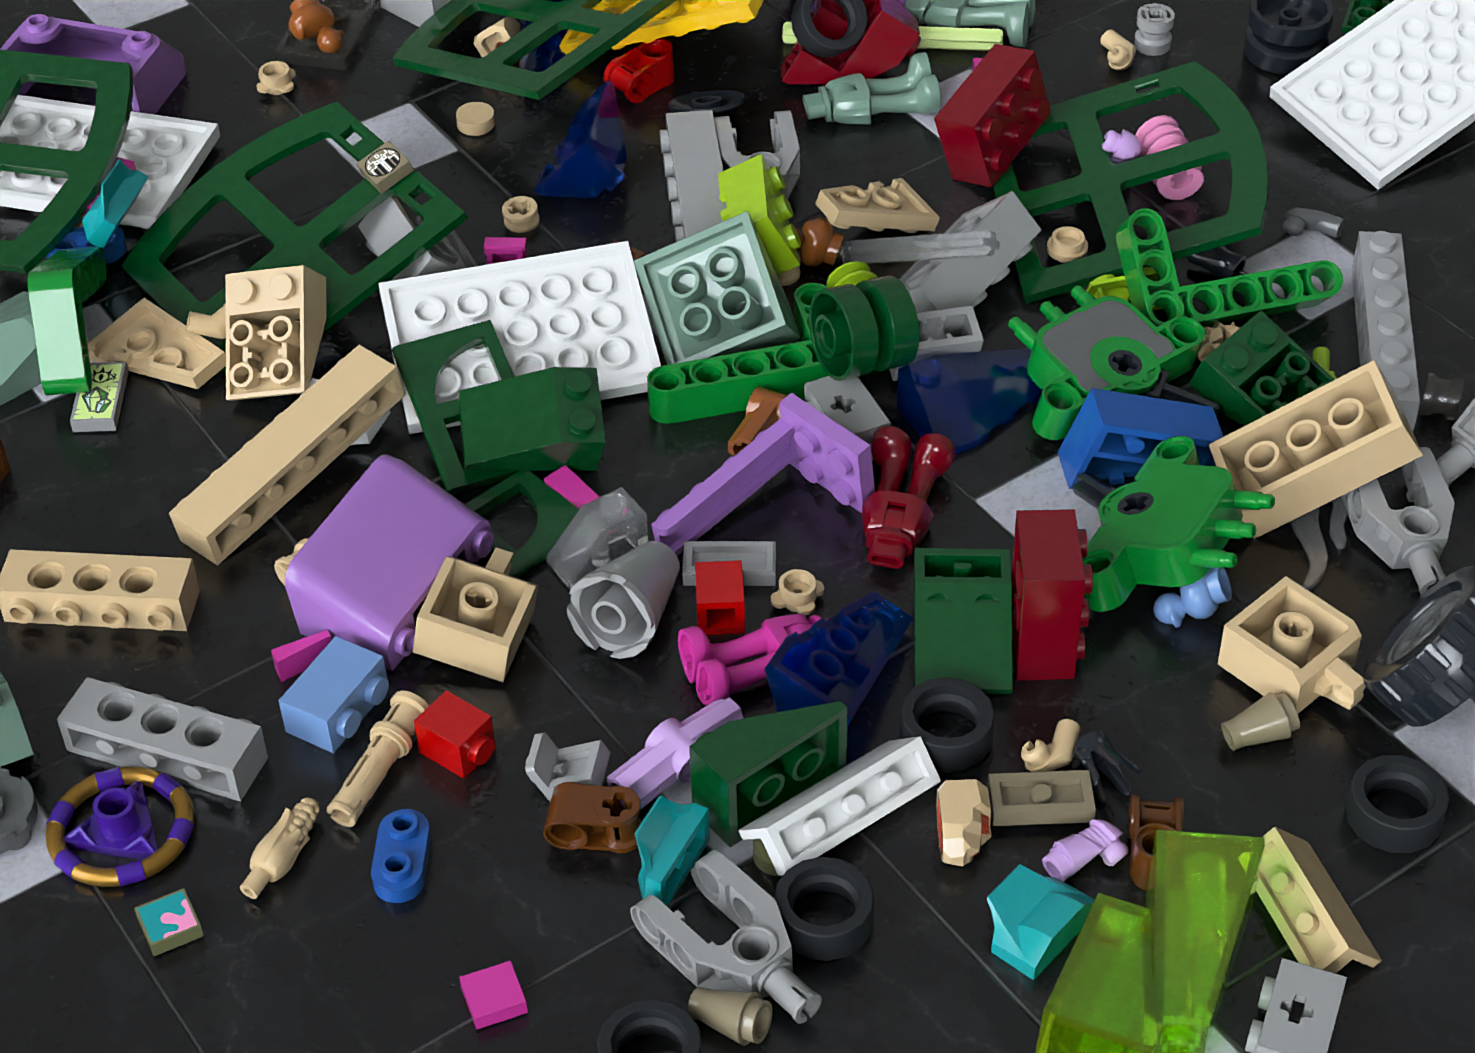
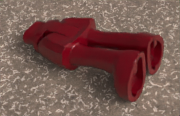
(899, 520)

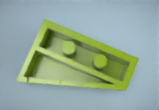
(757, 189)

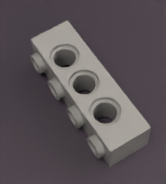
(163, 735)

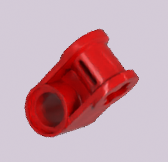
(642, 70)

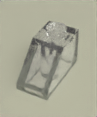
(598, 535)

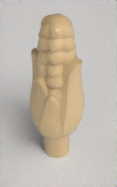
(280, 847)

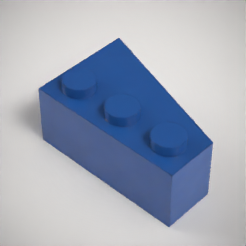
(1121, 430)

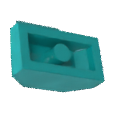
(115, 200)
(670, 845)
(1035, 919)

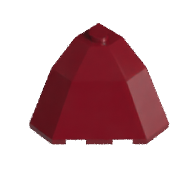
(886, 41)

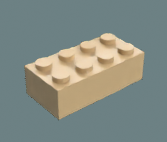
(1319, 446)

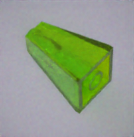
(1198, 913)
(1105, 986)

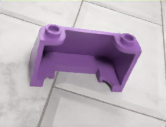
(380, 558)

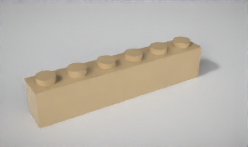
(287, 454)

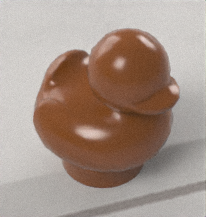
(314, 20)
(819, 242)

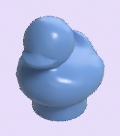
(1196, 599)

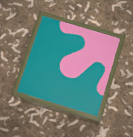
(168, 922)

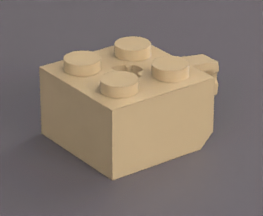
(475, 615)
(1294, 647)

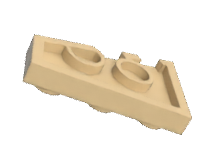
(877, 207)
(157, 347)

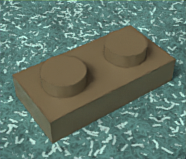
(1041, 797)

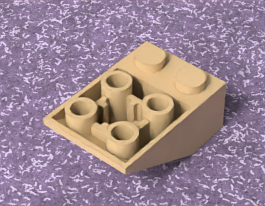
(273, 331)

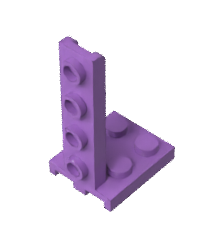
(801, 438)

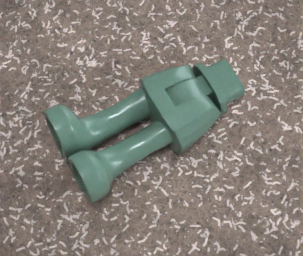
(1012, 15)
(856, 99)

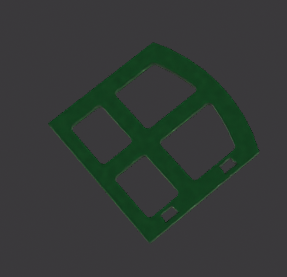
(548, 18)
(82, 168)
(1105, 181)
(291, 243)

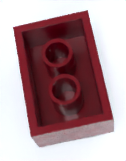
(993, 115)
(1049, 594)

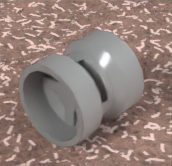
(1154, 29)

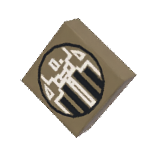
(385, 167)

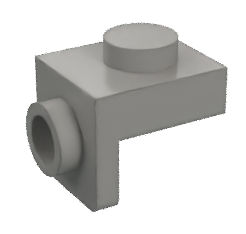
(552, 766)

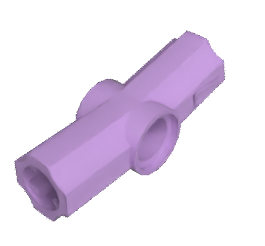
(667, 751)

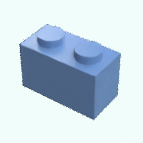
(334, 694)

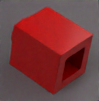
(720, 597)
(455, 734)

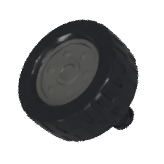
(1428, 654)

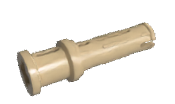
(389, 741)

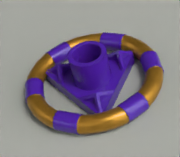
(118, 826)

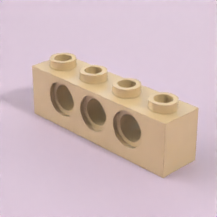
(98, 590)

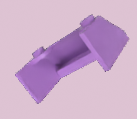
(154, 62)

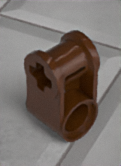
(589, 815)
(1143, 821)

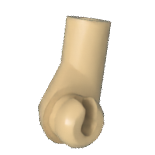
(1120, 51)
(208, 325)
(1056, 754)

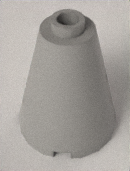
(624, 599)

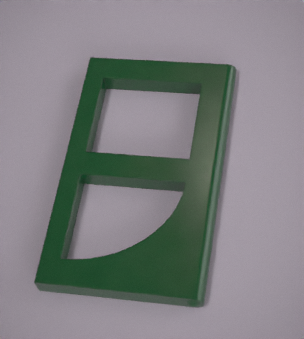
(420, 368)
(552, 511)

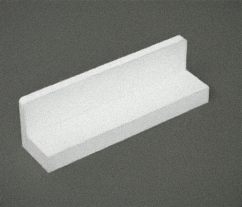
(844, 802)

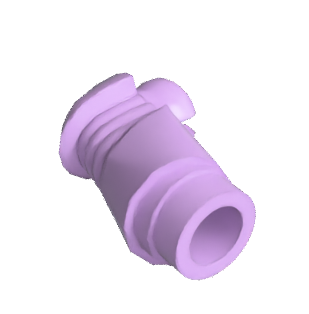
(1121, 146)
(1079, 849)

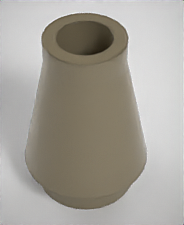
(1262, 722)
(735, 1014)

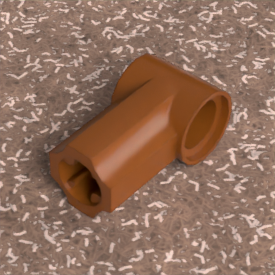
(761, 414)

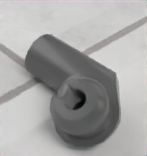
(1313, 219)

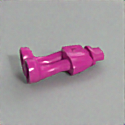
(710, 663)

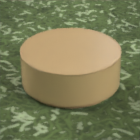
(475, 118)

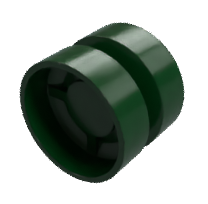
(864, 327)

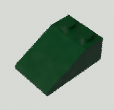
(534, 422)
(764, 763)

